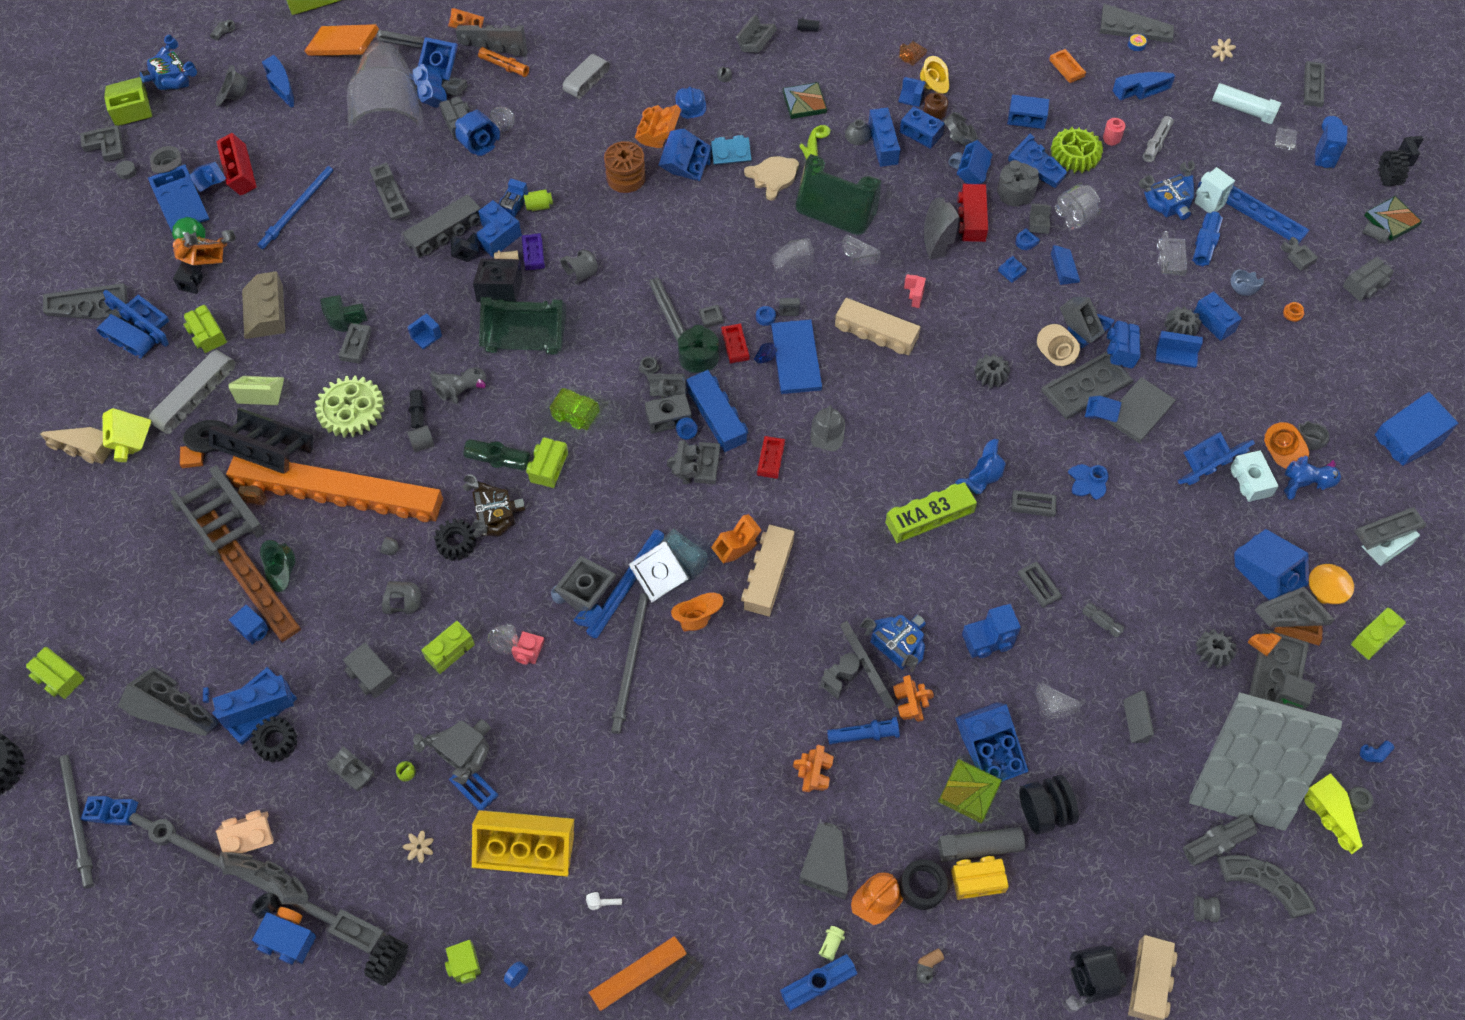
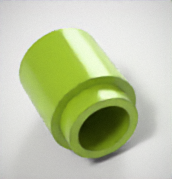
(538, 200)

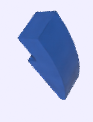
(278, 79)
(1142, 84)

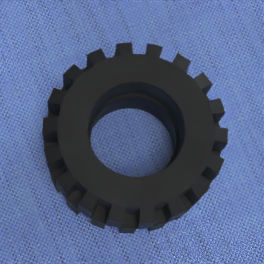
(10, 763)

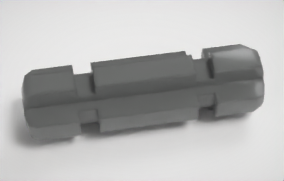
(1103, 620)

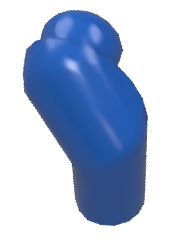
(1376, 755)

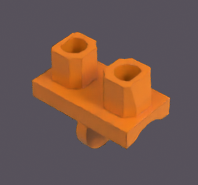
(461, 17)
(913, 708)
(810, 766)

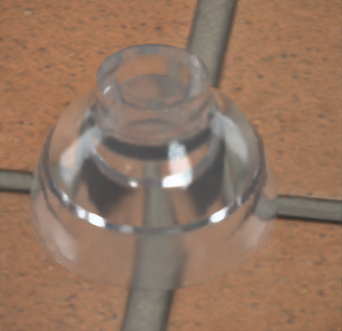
(503, 118)
(503, 638)

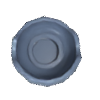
(1245, 283)

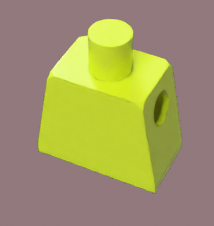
(124, 433)

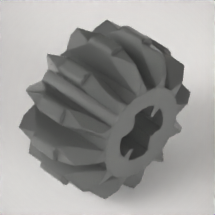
(1182, 321)
(992, 370)
(1219, 656)

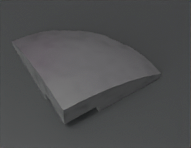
(939, 227)

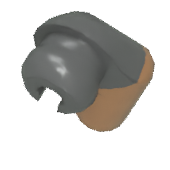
(925, 966)

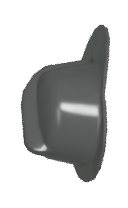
(233, 86)
(165, 159)
(828, 429)

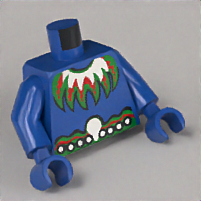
(167, 69)

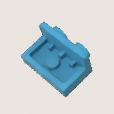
(730, 150)

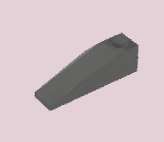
(158, 701)

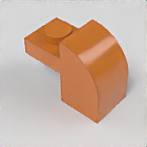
(737, 542)

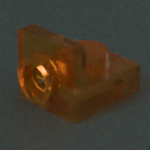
(912, 53)

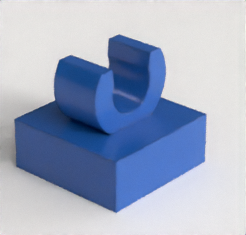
(1012, 269)

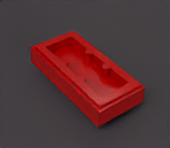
(735, 343)
(771, 457)

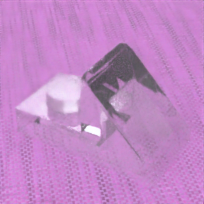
(861, 253)

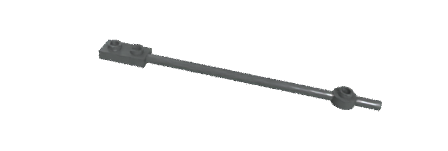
(343, 926)

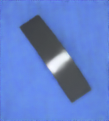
(389, 191)

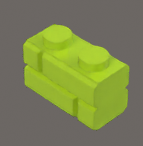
(205, 329)
(547, 462)
(1378, 633)
(448, 647)
(55, 673)

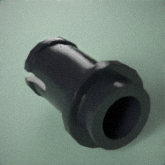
(808, 25)

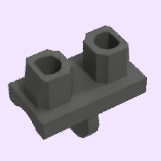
(667, 384)
(682, 462)
(351, 769)

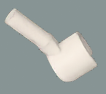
(594, 902)

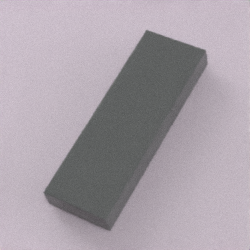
(1314, 84)
(1390, 528)

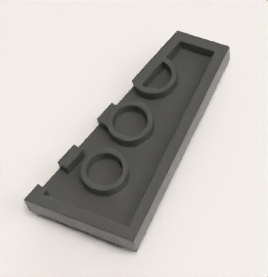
(498, 39)
(84, 303)

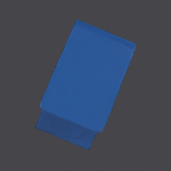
(206, 176)

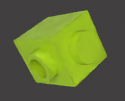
(462, 962)

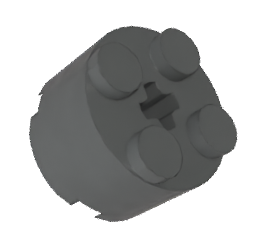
(1017, 183)

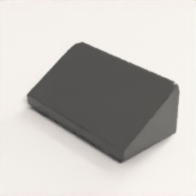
(1138, 718)

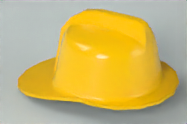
(935, 74)

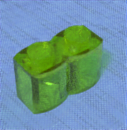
(574, 408)

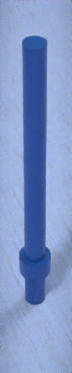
(273, 232)

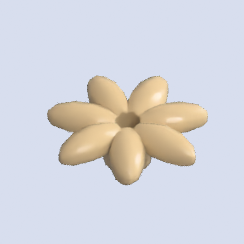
(1223, 46)
(423, 849)

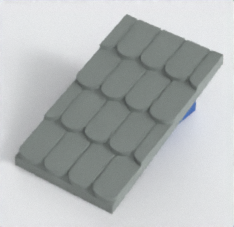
(1264, 761)

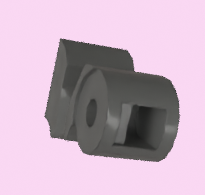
(846, 670)

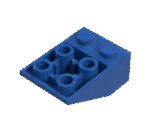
(178, 196)
(992, 741)

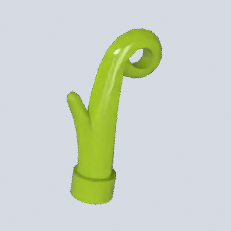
(820, 132)

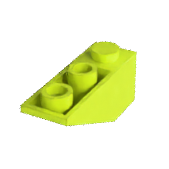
(1336, 814)

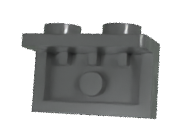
(755, 35)

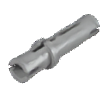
(1155, 144)

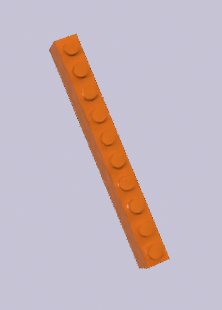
(341, 489)

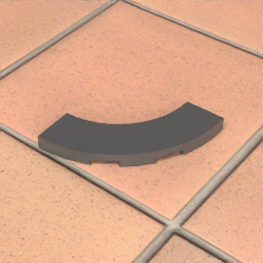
(867, 664)
(270, 874)
(1270, 878)

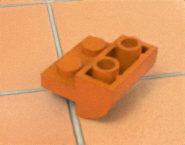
(656, 125)

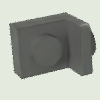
(1039, 218)

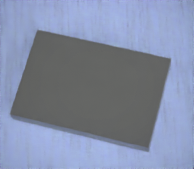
(1142, 409)

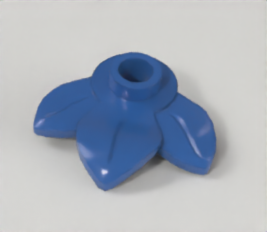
(1087, 483)

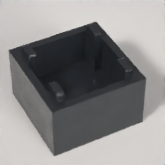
(498, 279)

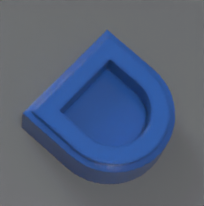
(1026, 240)

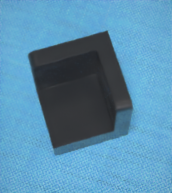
(464, 249)

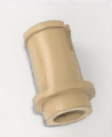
(506, 255)

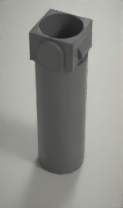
(981, 844)

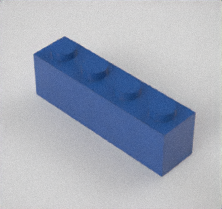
(716, 410)

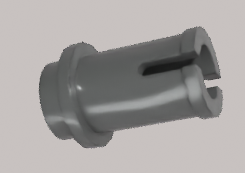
(1376, 232)

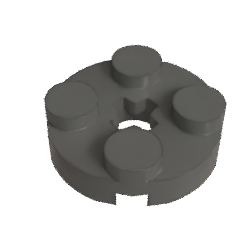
(959, 129)

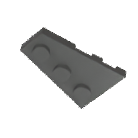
(1294, 609)

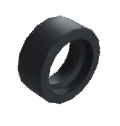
(932, 868)

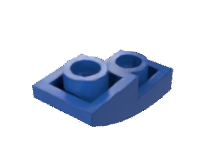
(109, 811)

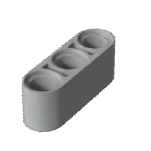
(585, 75)

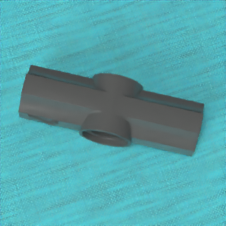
(1219, 840)

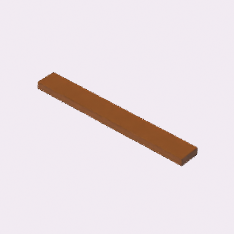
(253, 582)

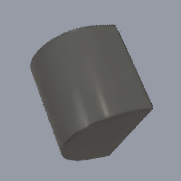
(420, 438)

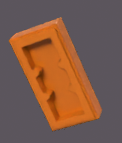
(1067, 66)

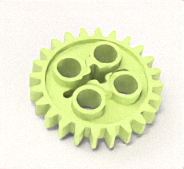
(349, 406)

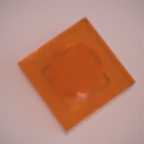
(252, 495)

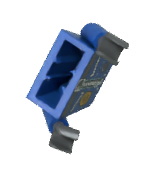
(1171, 195)
(898, 639)

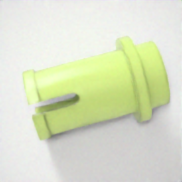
(832, 942)

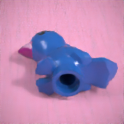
(1304, 474)

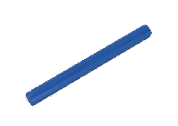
(622, 588)

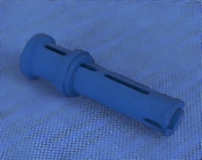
(874, 730)

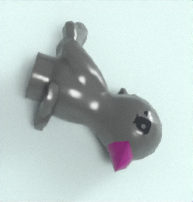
(453, 385)

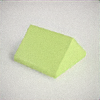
(257, 390)

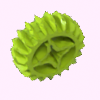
(1077, 149)

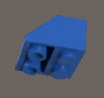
(685, 155)

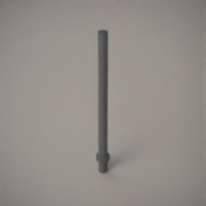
(619, 716)

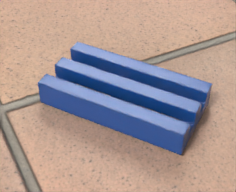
(486, 800)

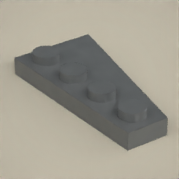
(1125, 23)

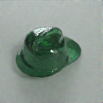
(277, 563)

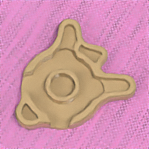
(773, 174)

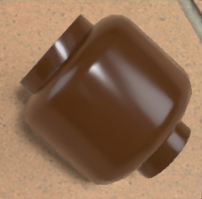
(936, 105)

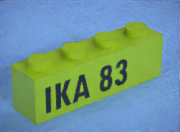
(930, 512)

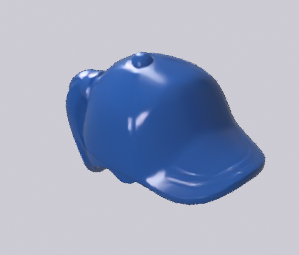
(988, 469)

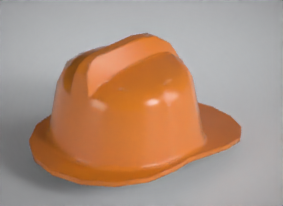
(1285, 443)
(697, 612)
(877, 898)

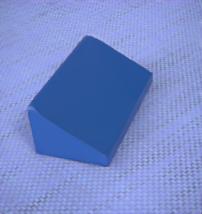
(1064, 265)

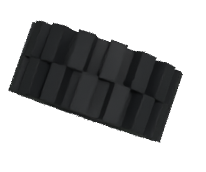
(1393, 167)
(450, 529)
(277, 752)
(386, 960)

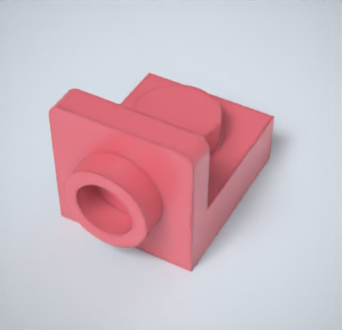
(916, 286)
(528, 648)

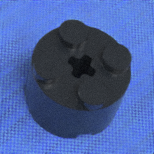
(1097, 973)

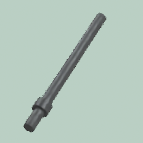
(84, 862)

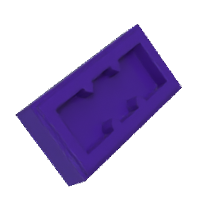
(533, 251)

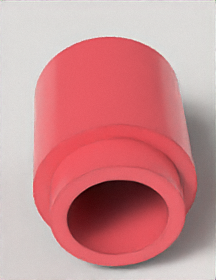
(1113, 131)

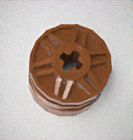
(625, 167)

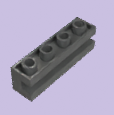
(442, 226)

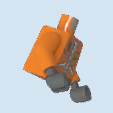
(200, 250)

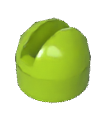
(407, 773)

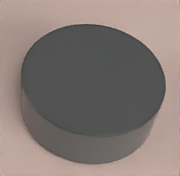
(125, 170)
(1360, 799)

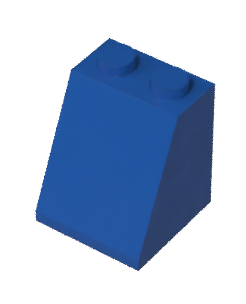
(1416, 429)
(1273, 564)

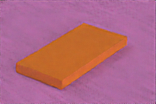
(342, 40)

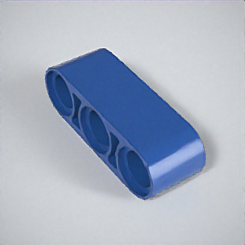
(125, 335)

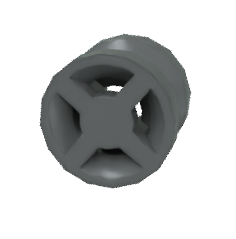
(1206, 909)

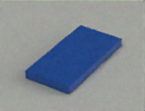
(796, 356)

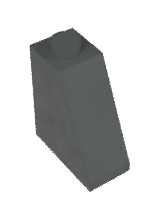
(825, 862)

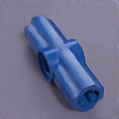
(1207, 238)
(833, 975)

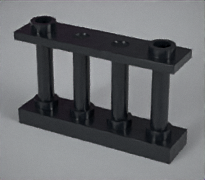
(258, 452)

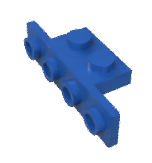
(142, 314)
(1209, 454)

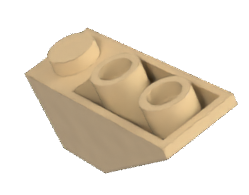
(80, 441)

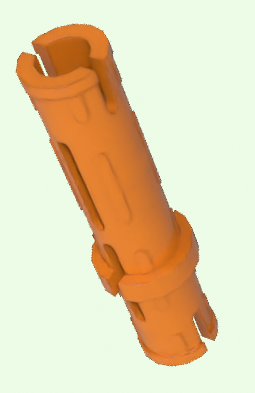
(519, 68)

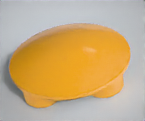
(1331, 584)

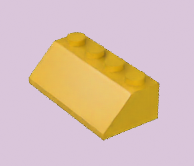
(522, 843)

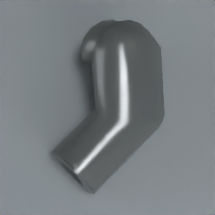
(222, 28)

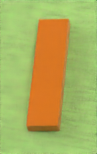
(637, 973)

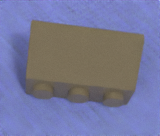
(263, 306)

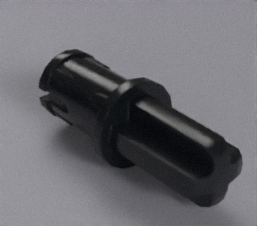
(416, 408)

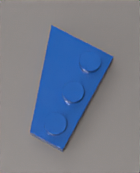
(1034, 155)

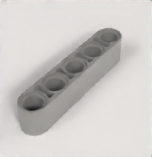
(191, 391)

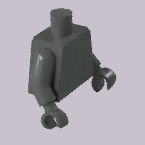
(459, 746)

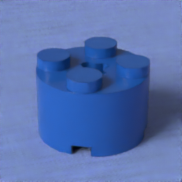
(477, 132)

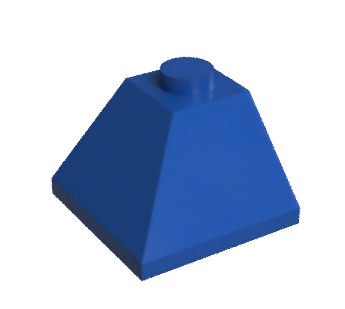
(439, 56)

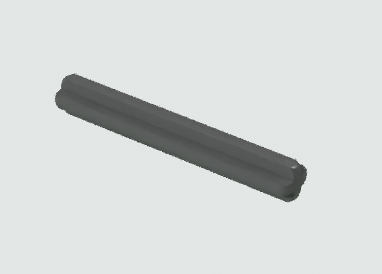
(667, 307)

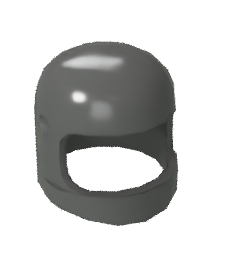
(583, 266)
(398, 589)

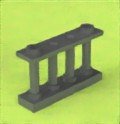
(228, 495)

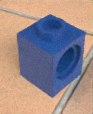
(249, 624)

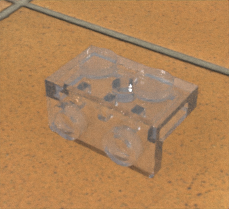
(1172, 255)

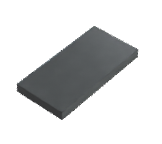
(1094, 378)
(1285, 658)

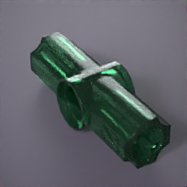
(485, 452)

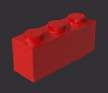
(236, 164)
(973, 212)

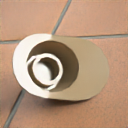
(1058, 345)

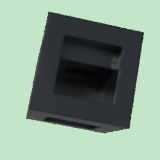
(188, 277)

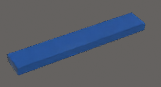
(1265, 215)

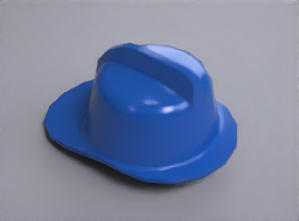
(691, 102)

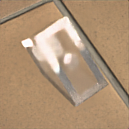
(794, 256)

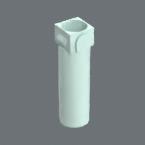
(1246, 103)

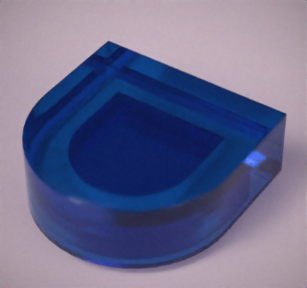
(765, 353)

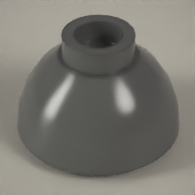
(858, 132)

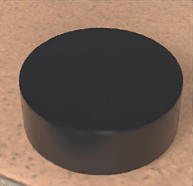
(264, 904)

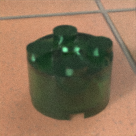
(698, 349)

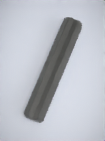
(400, 39)

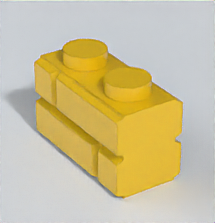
(979, 878)

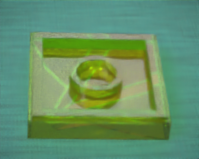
(969, 791)

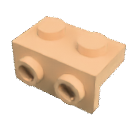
(246, 833)

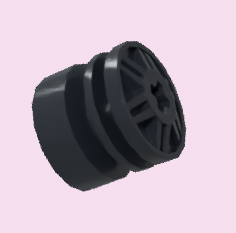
(1049, 804)

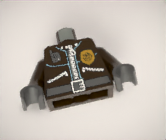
(492, 508)

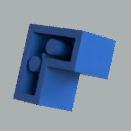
(499, 228)
(992, 634)

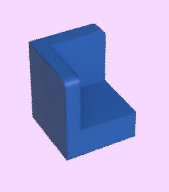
(912, 91)
(424, 331)
(1103, 408)

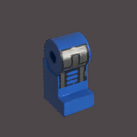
(514, 197)

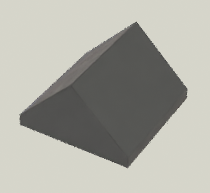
(584, 584)

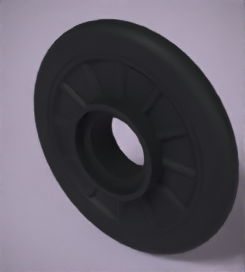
(194, 435)

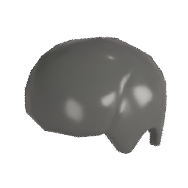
(1314, 435)

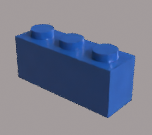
(884, 137)
(253, 702)

